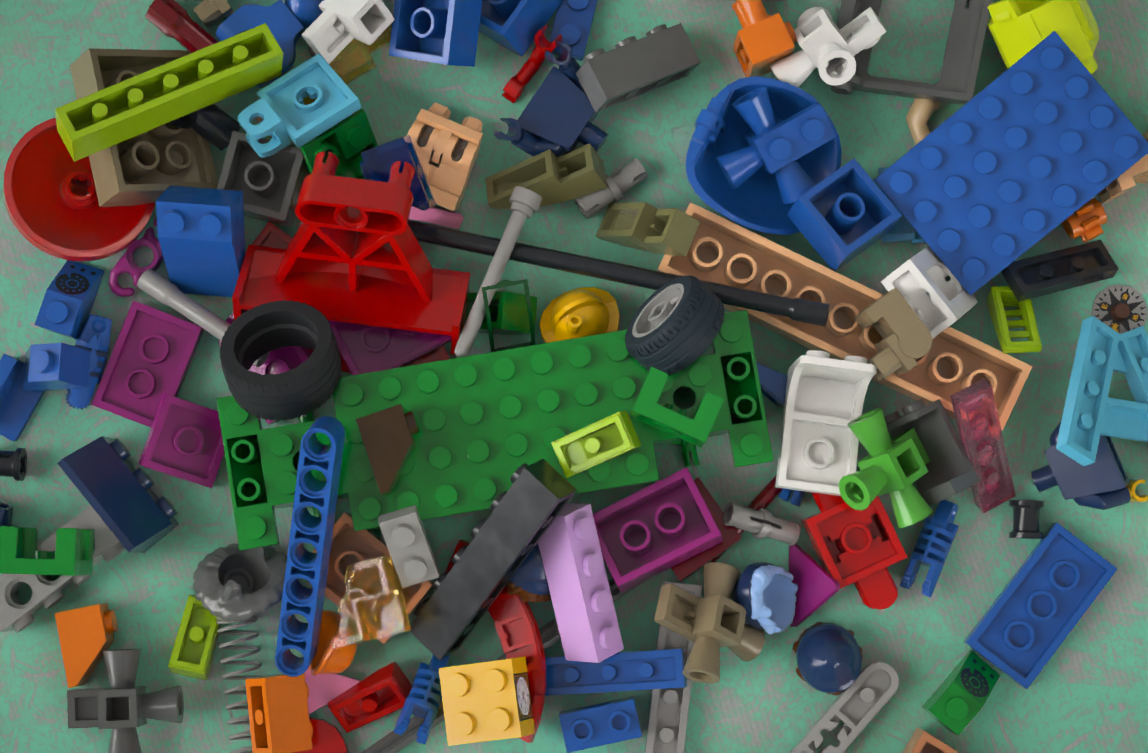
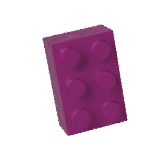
(655, 529)

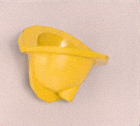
(579, 314)

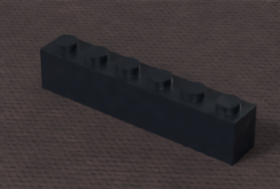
(491, 558)

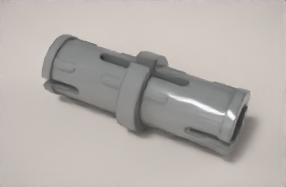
(617, 185)
(761, 523)

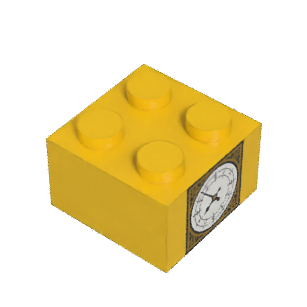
(486, 701)

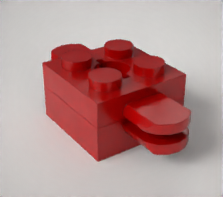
(856, 547)

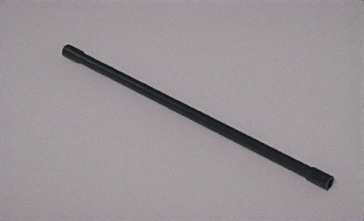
(793, 308)

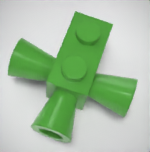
(887, 469)

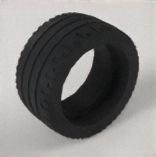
(270, 328)

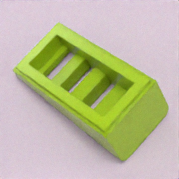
(1003, 297)

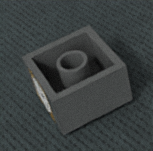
(267, 183)

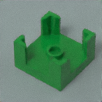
(672, 418)
(71, 557)

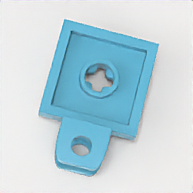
(287, 116)

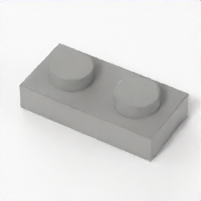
(408, 546)

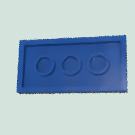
(1040, 605)

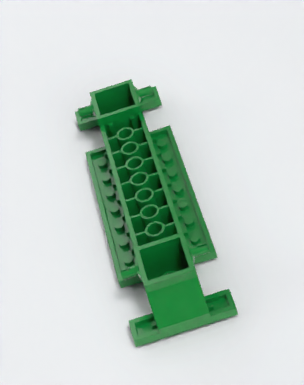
(486, 420)

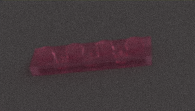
(983, 444)

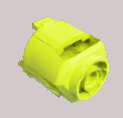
(1024, 23)

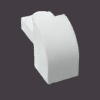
(344, 21)

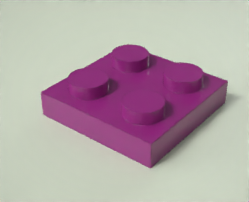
(184, 441)

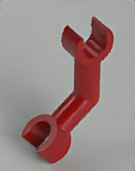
(517, 84)

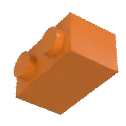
(279, 714)

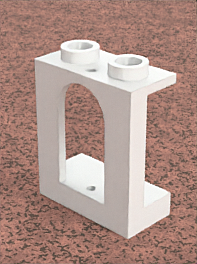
(929, 293)

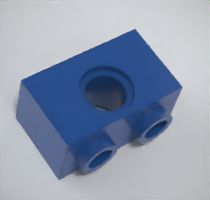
(600, 724)

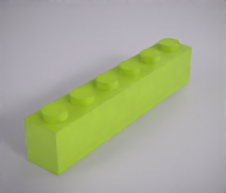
(169, 92)

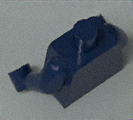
(556, 114)

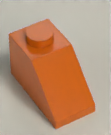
(83, 638)

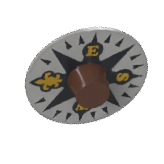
(1120, 308)

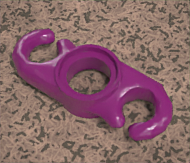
(127, 265)

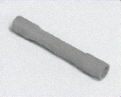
(170, 295)

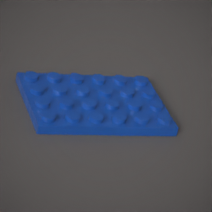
(1013, 163)

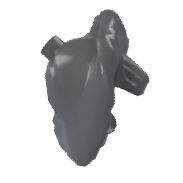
(240, 582)

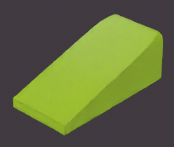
(596, 443)
(194, 641)

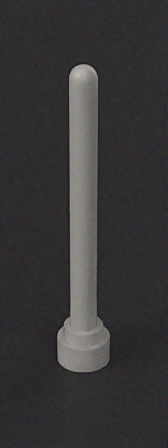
(523, 204)

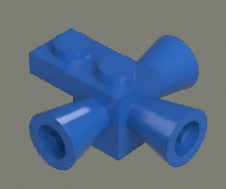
(776, 144)

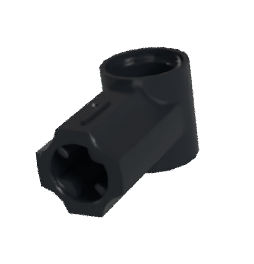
(211, 124)

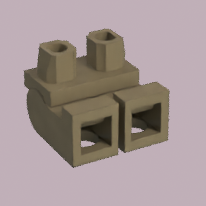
(902, 334)

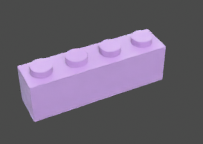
(580, 586)

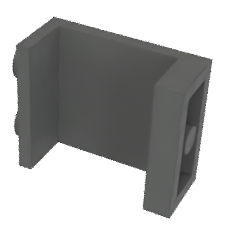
(949, 464)

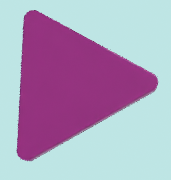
(813, 583)

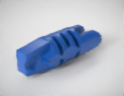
(96, 339)
(932, 547)
(423, 699)

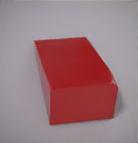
(371, 698)

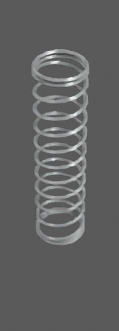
(230, 676)

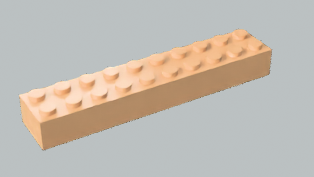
(746, 260)

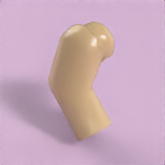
(919, 116)

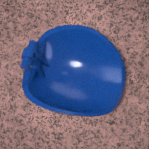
(722, 130)

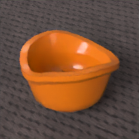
(328, 659)

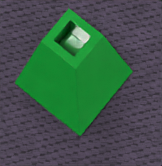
(346, 141)

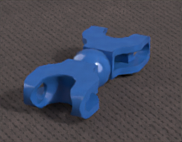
(284, 21)

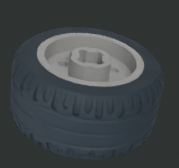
(675, 325)

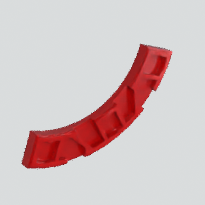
(519, 638)

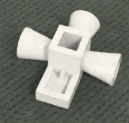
(828, 47)

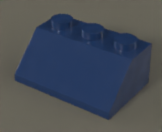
(120, 493)

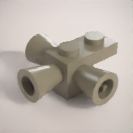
(709, 622)

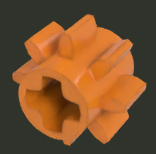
(1086, 221)

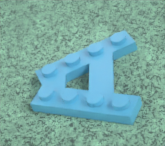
(1087, 406)

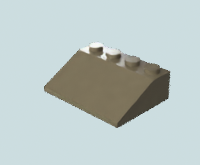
(150, 162)

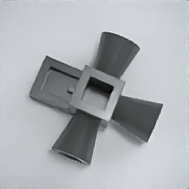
(124, 704)

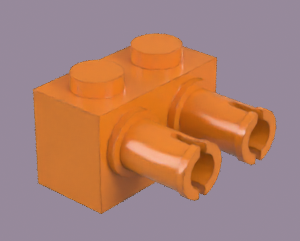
(762, 38)

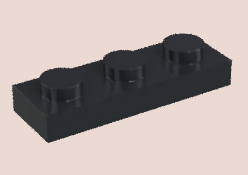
(1059, 270)

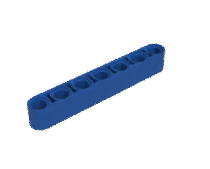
(312, 530)

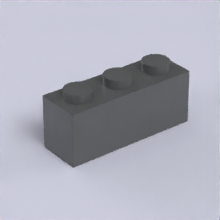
(637, 66)

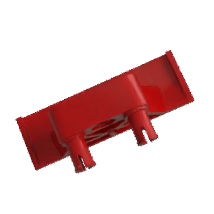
(352, 276)

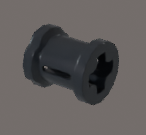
(13, 464)
(1026, 519)

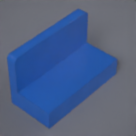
(15, 404)

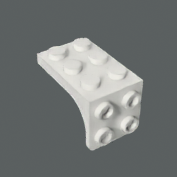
(815, 436)

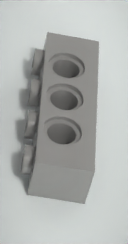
(45, 590)

